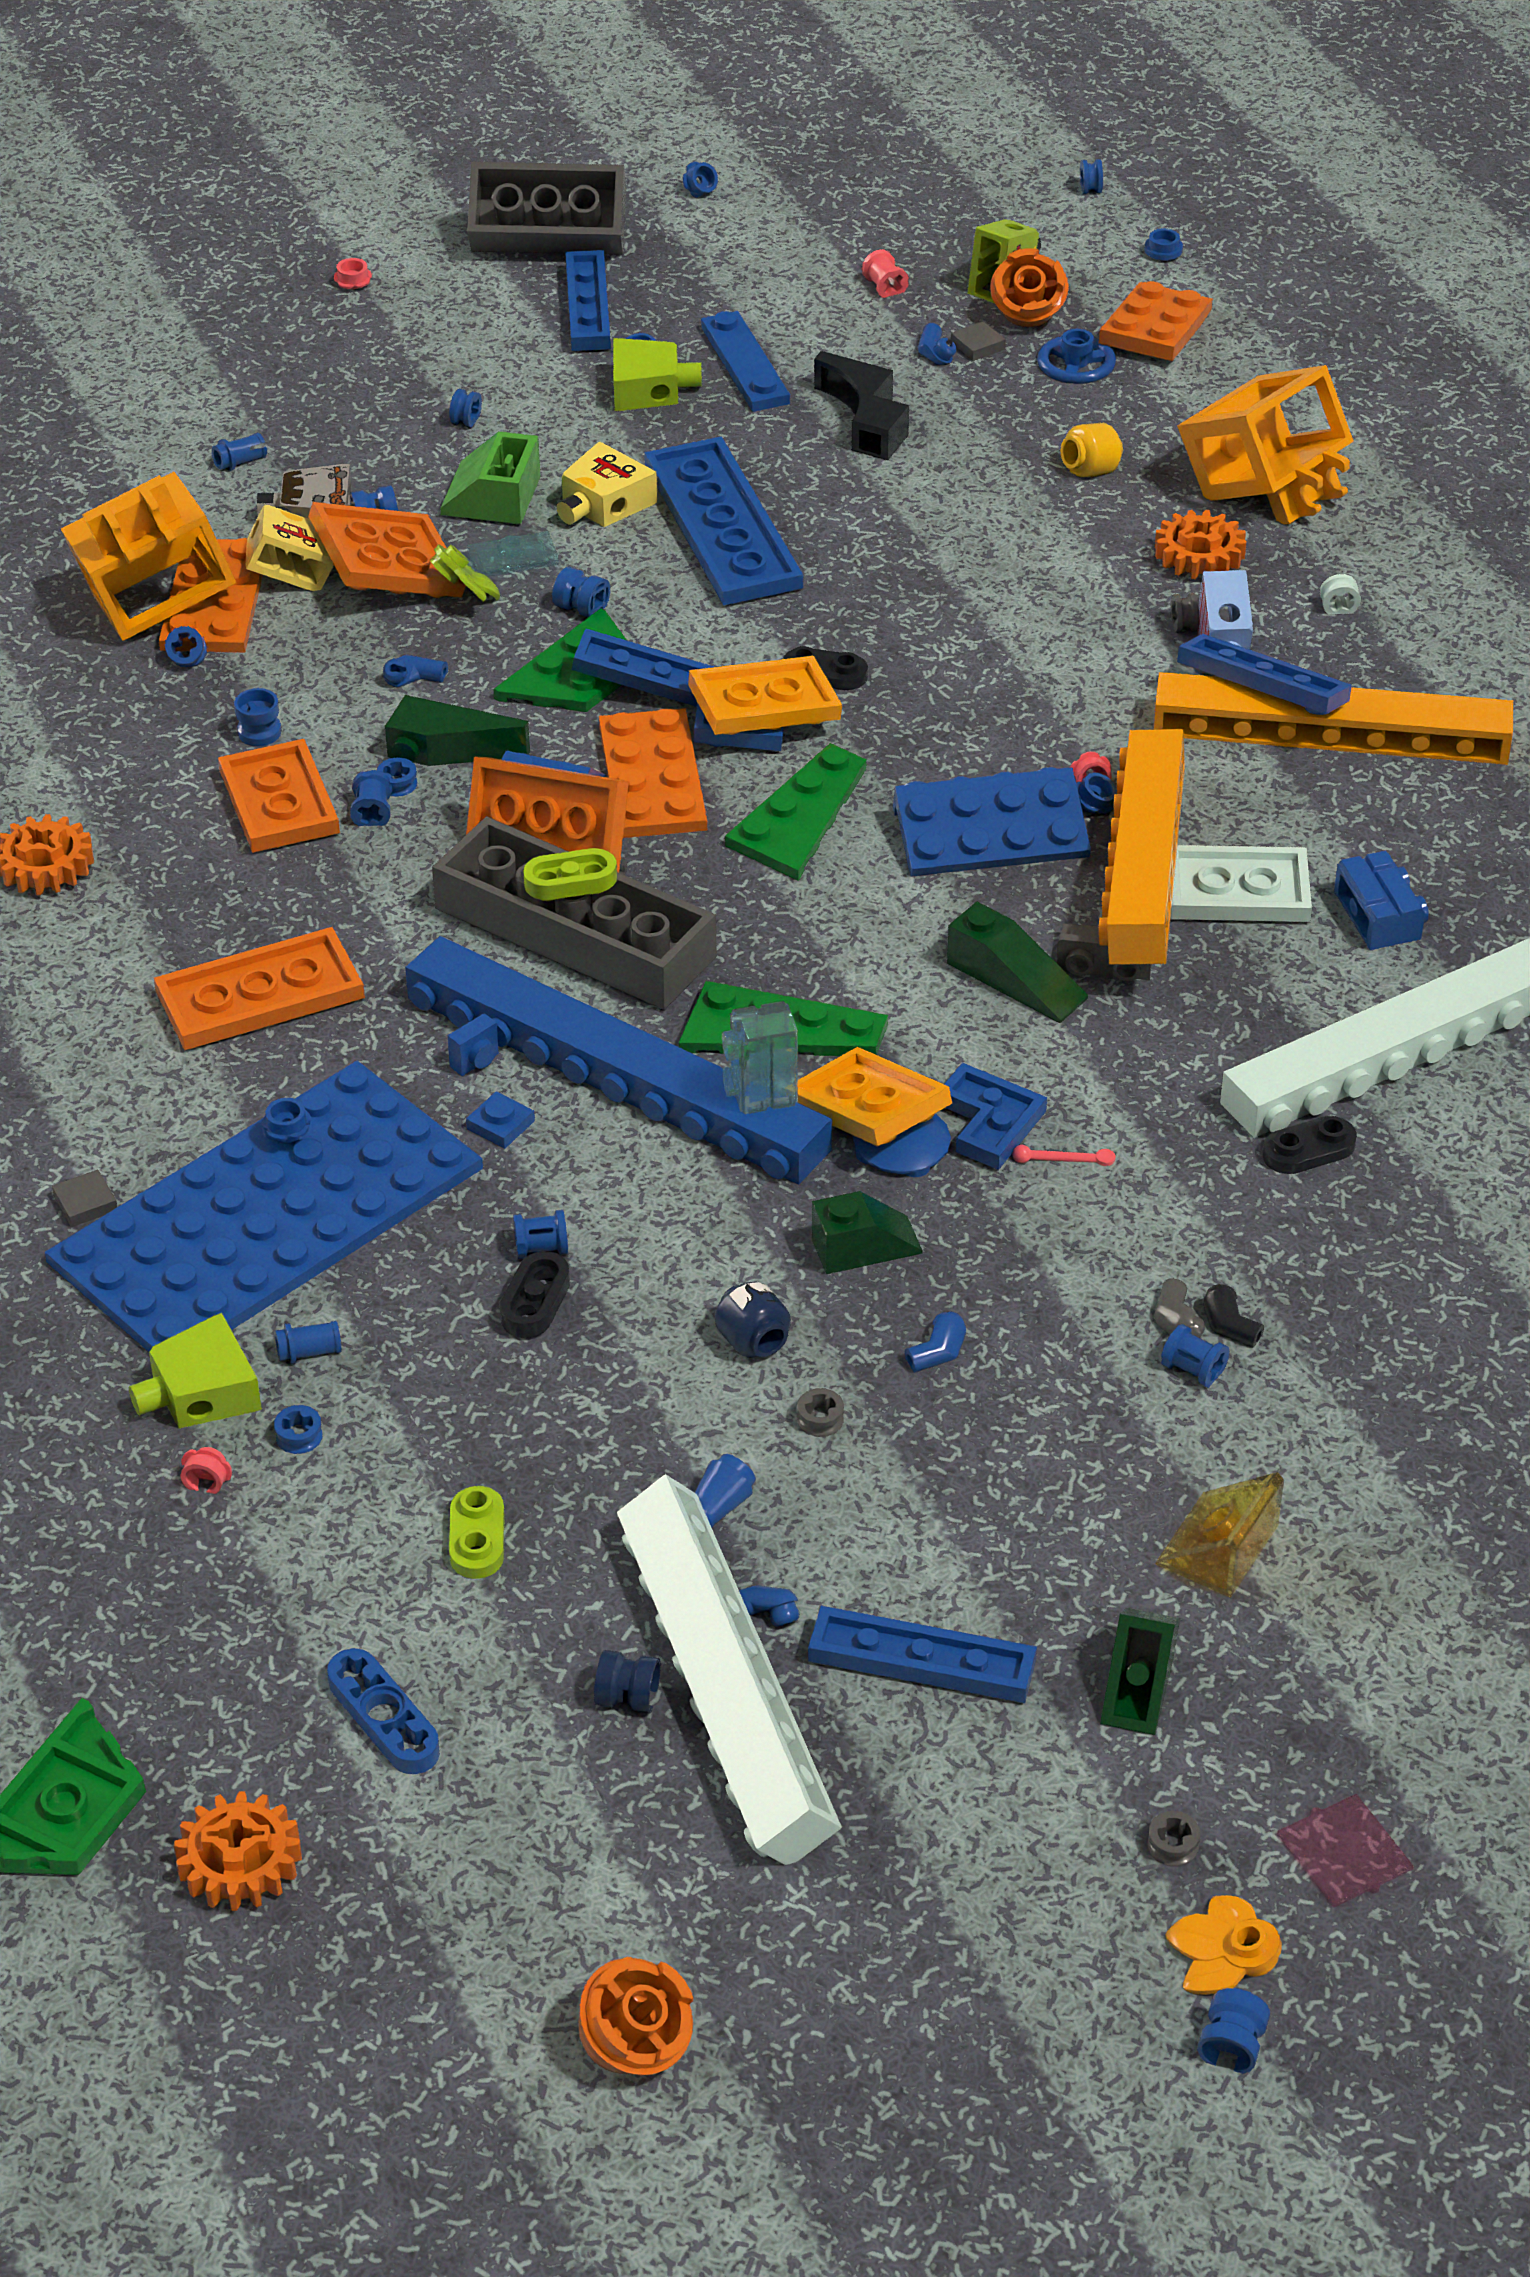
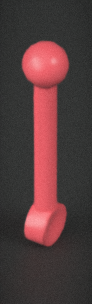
(1023, 1154)

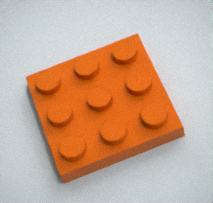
(382, 549)

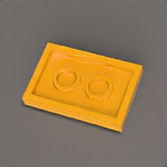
(764, 695)
(872, 1096)

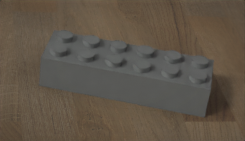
(620, 937)

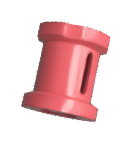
(881, 269)

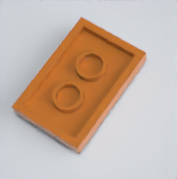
(1155, 320)
(278, 795)

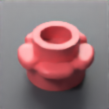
(352, 273)
(1093, 761)
(205, 1464)

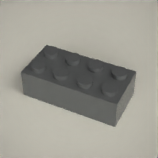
(546, 207)

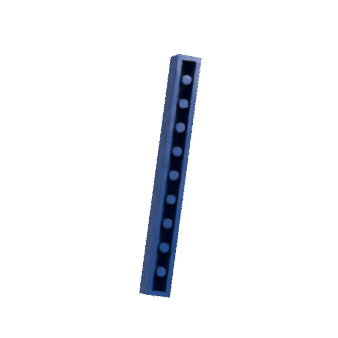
(615, 1059)

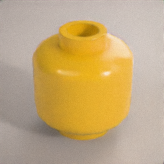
(1091, 450)

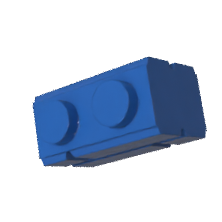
(1380, 900)

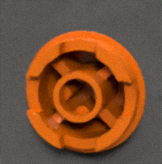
(1029, 287)
(635, 2016)

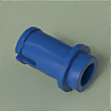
(238, 451)
(307, 1341)

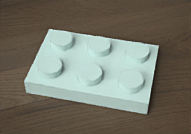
(1241, 884)

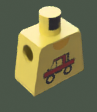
(606, 487)
(287, 549)

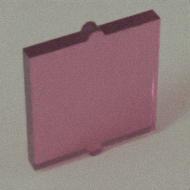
(1345, 1850)

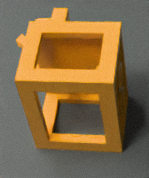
(1247, 449)
(140, 537)

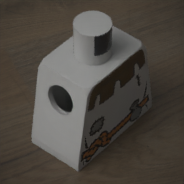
(310, 485)

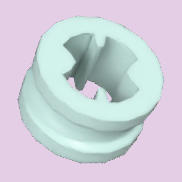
(1339, 585)

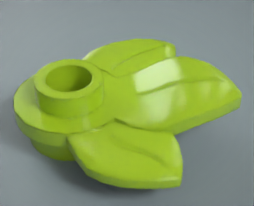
(455, 566)

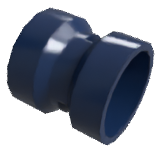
(626, 1680)

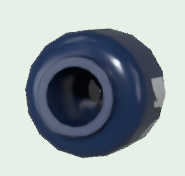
(753, 1320)

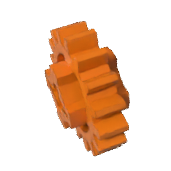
(1200, 543)
(44, 854)
(238, 1850)

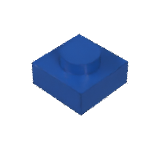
(473, 1045)
(500, 1119)

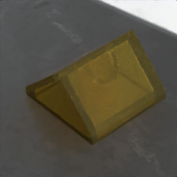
(1225, 1533)

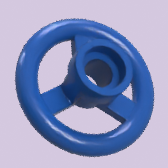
(1076, 349)

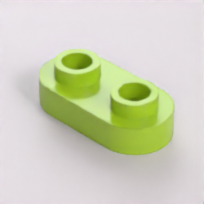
(570, 874)
(476, 1527)

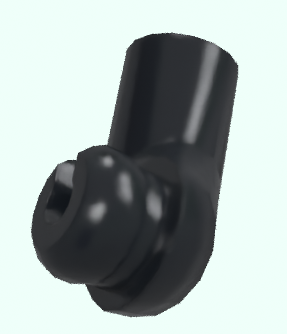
(1225, 1318)

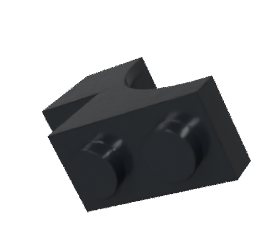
(868, 391)

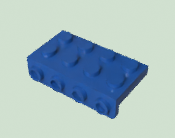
(991, 821)

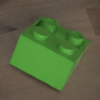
(496, 480)

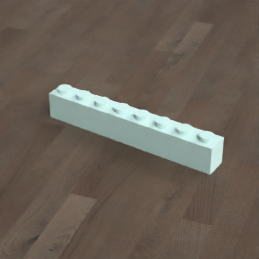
(1380, 1042)
(727, 1673)

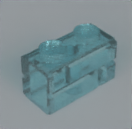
(762, 1057)

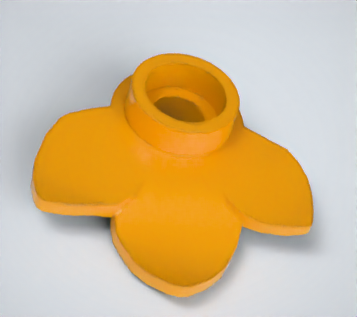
(1218, 1945)

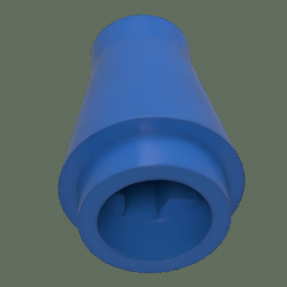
(724, 1487)

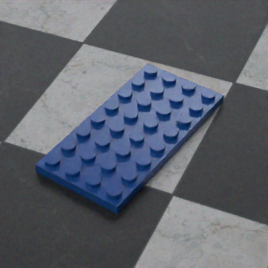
(264, 1212)

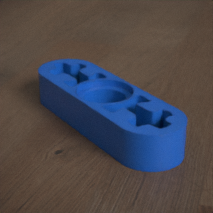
(383, 1690)

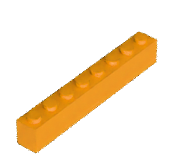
(1369, 723)
(1143, 848)

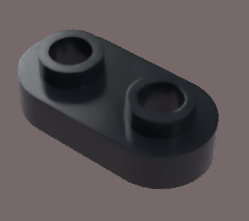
(841, 669)
(1309, 1145)
(531, 1297)

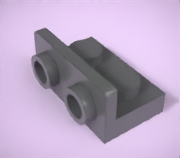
(1082, 955)

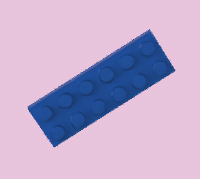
(724, 521)

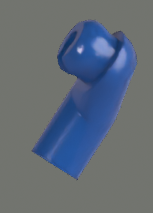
(943, 1344)

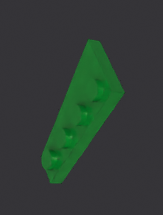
(796, 816)
(820, 1026)

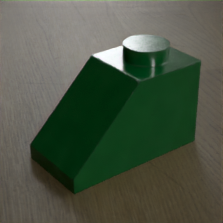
(860, 1232)
(1139, 1670)

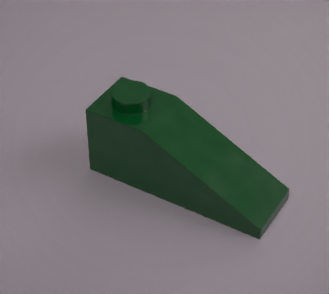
(451, 734)
(1010, 961)

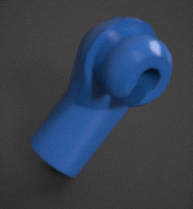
(935, 347)
(413, 668)
(777, 1600)

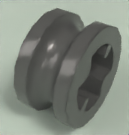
(1184, 612)
(820, 1399)
(1177, 1822)

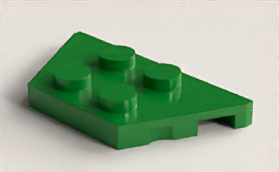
(550, 677)
(67, 1798)

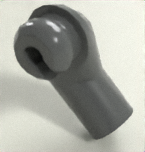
(1172, 1310)

